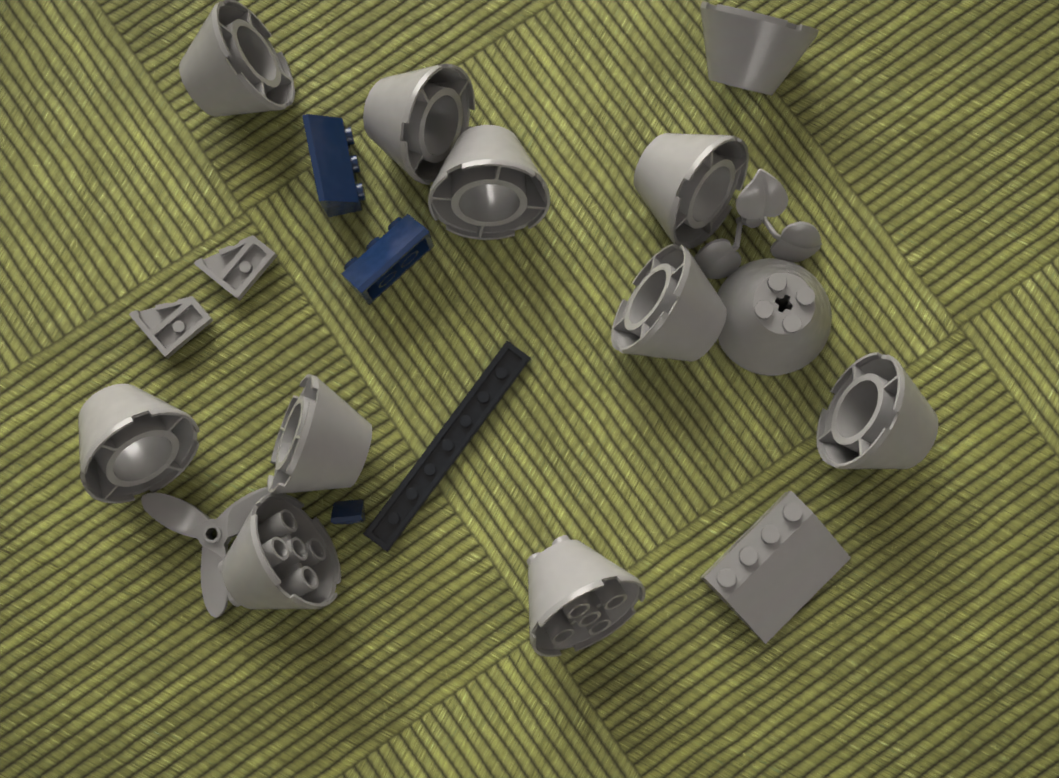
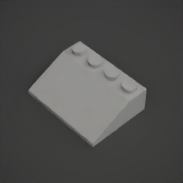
(776, 566)

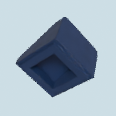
(348, 512)

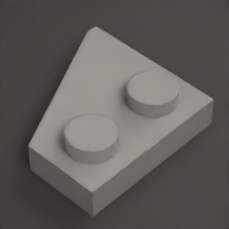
(238, 265)
(172, 323)

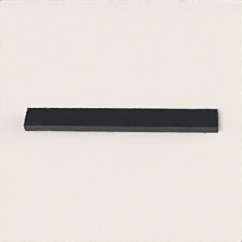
(447, 446)

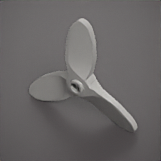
(192, 522)

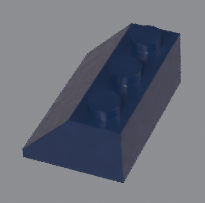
(334, 164)
(388, 258)

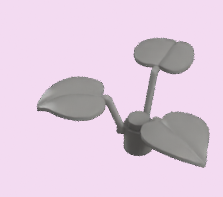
(756, 202)

